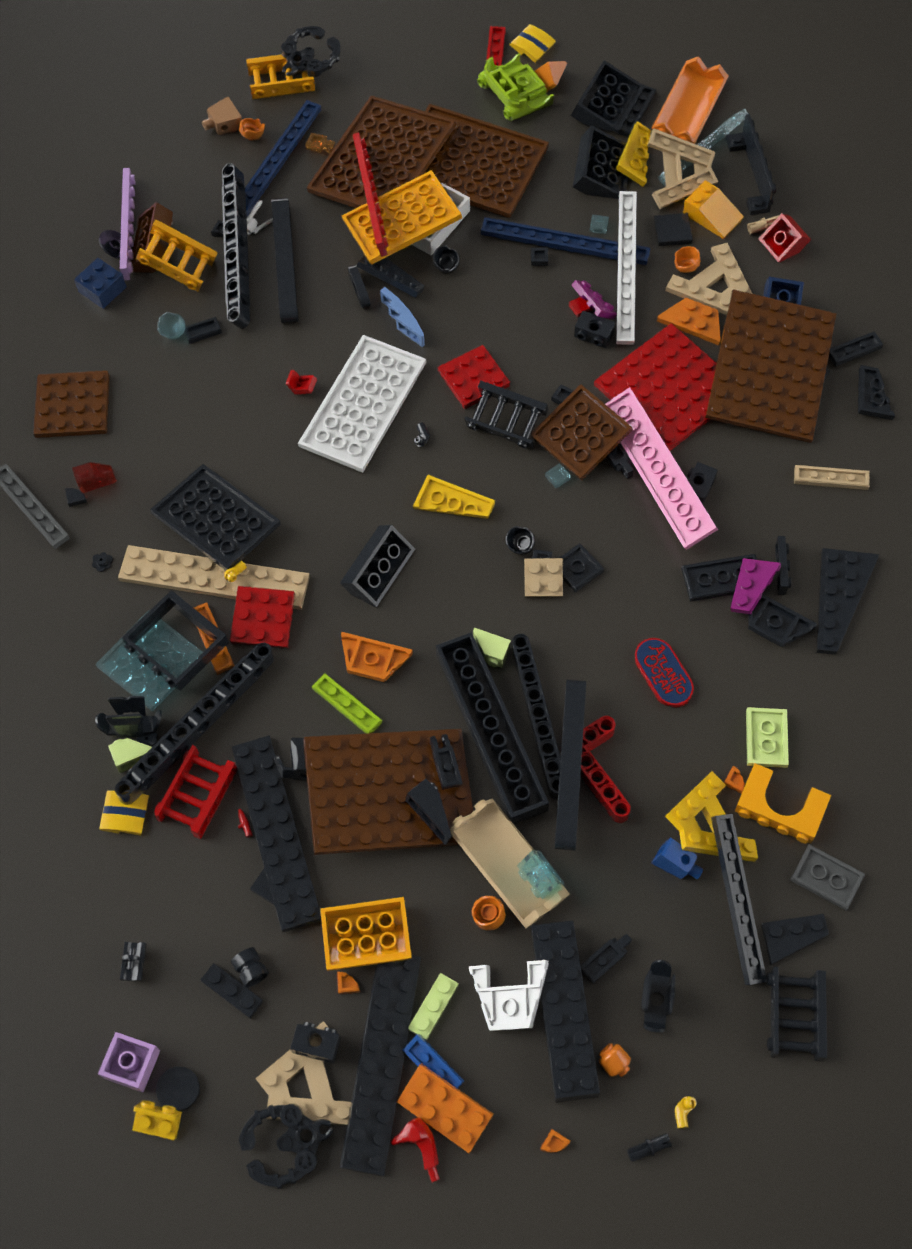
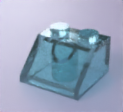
(539, 874)

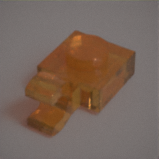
(319, 142)

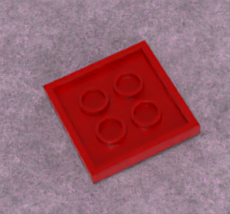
(467, 370)
(262, 616)

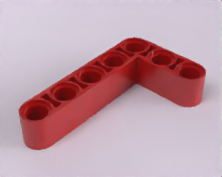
(595, 770)

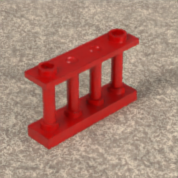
(207, 807)

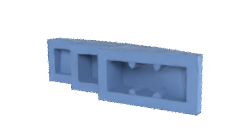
(404, 319)

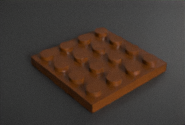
(71, 404)
(581, 432)

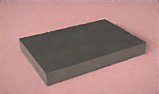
(827, 877)

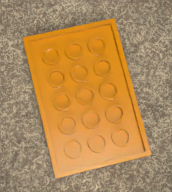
(408, 216)

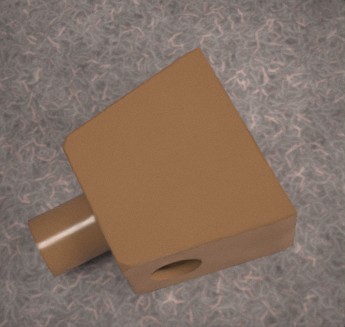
(223, 117)

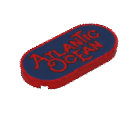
(664, 672)

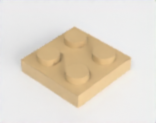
(543, 577)

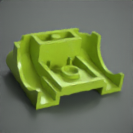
(516, 87)

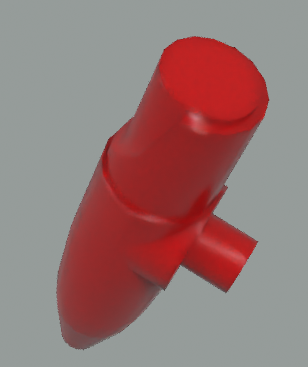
(244, 824)

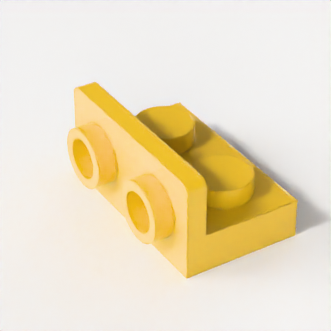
(156, 1120)

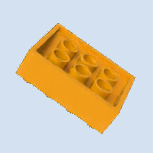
(365, 933)

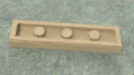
(831, 477)

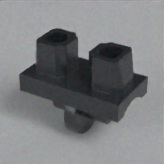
(133, 961)

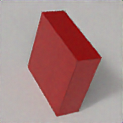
(579, 305)

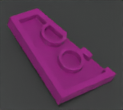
(595, 301)
(751, 583)

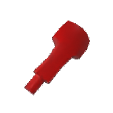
(420, 1134)

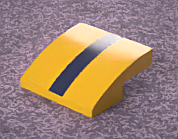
(533, 42)
(122, 817)

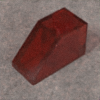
(93, 476)

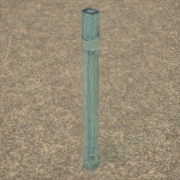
(714, 138)

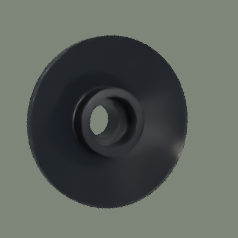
(110, 242)

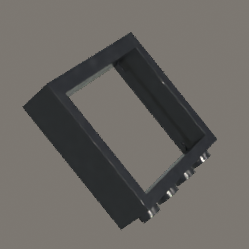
(152, 617)

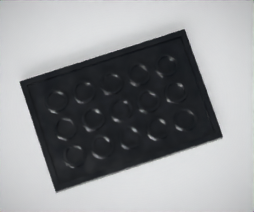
(215, 517)

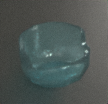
(171, 325)

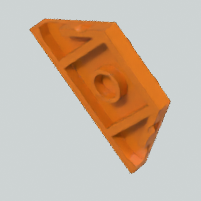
(693, 319)
(372, 657)

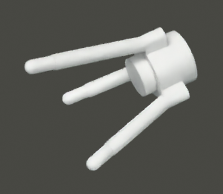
(252, 223)

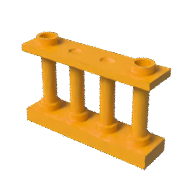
(271, 65)
(183, 242)

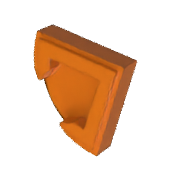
(735, 780)
(347, 984)
(554, 1142)

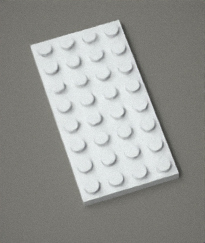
(362, 403)

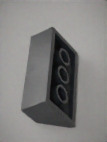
(377, 565)

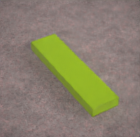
(346, 704)

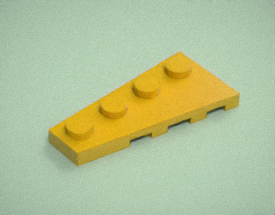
(635, 154)
(451, 499)

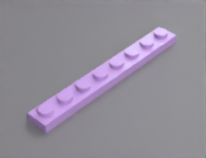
(127, 228)

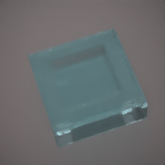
(599, 224)
(558, 475)

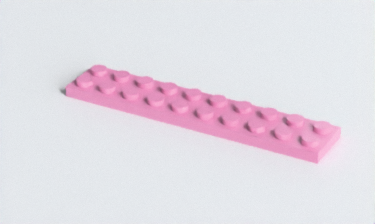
(662, 473)

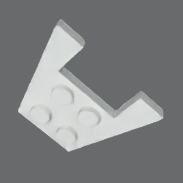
(510, 1005)

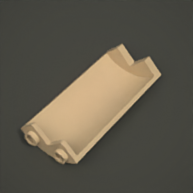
(496, 851)

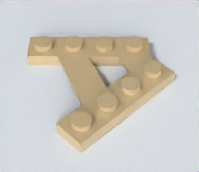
(674, 150)
(698, 287)
(322, 1104)

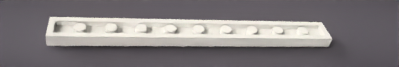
(626, 268)

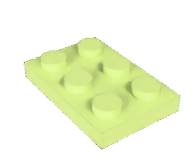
(767, 737)

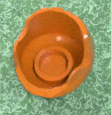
(488, 913)

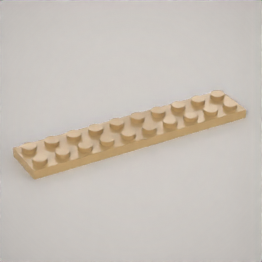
(203, 575)

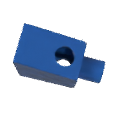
(677, 861)

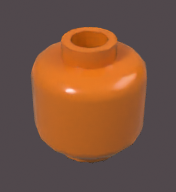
(614, 1060)

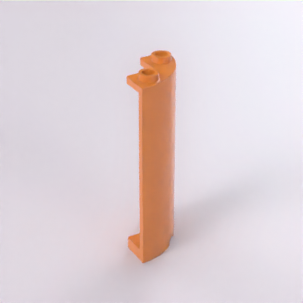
(691, 100)

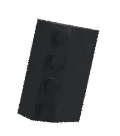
(607, 98)
(597, 165)

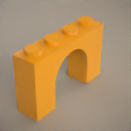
(801, 825)

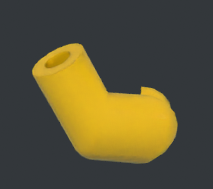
(232, 573)
(682, 1109)

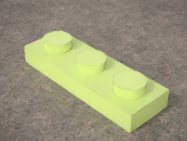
(433, 1006)

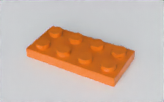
(445, 1108)

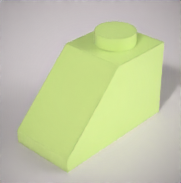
(492, 647)
(127, 753)

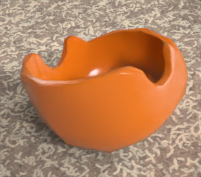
(251, 128)
(687, 259)

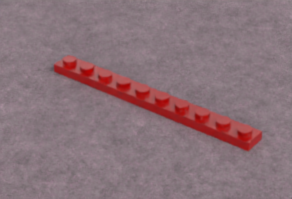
(371, 196)

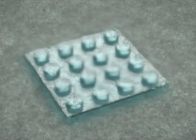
(162, 645)

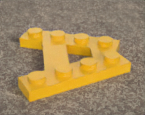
(704, 799)

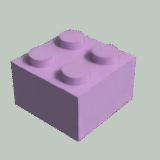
(129, 1062)

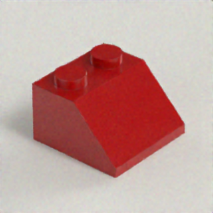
(784, 238)

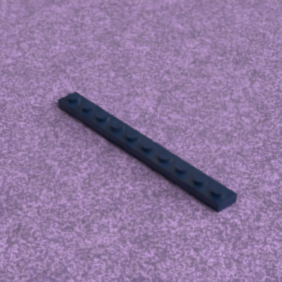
(280, 153)
(558, 239)

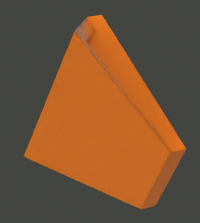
(551, 73)

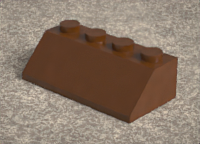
(143, 236)

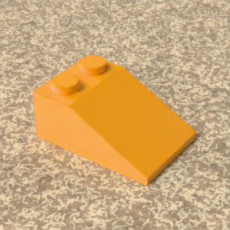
(712, 210)

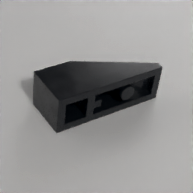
(428, 805)

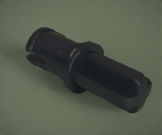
(649, 1147)

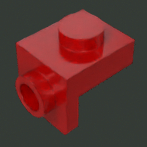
(301, 384)

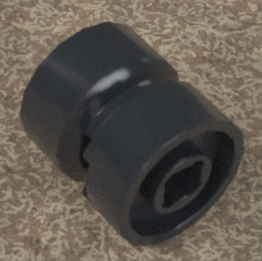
(249, 966)

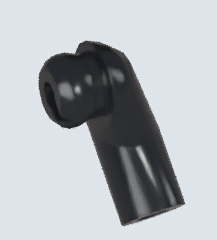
(424, 435)

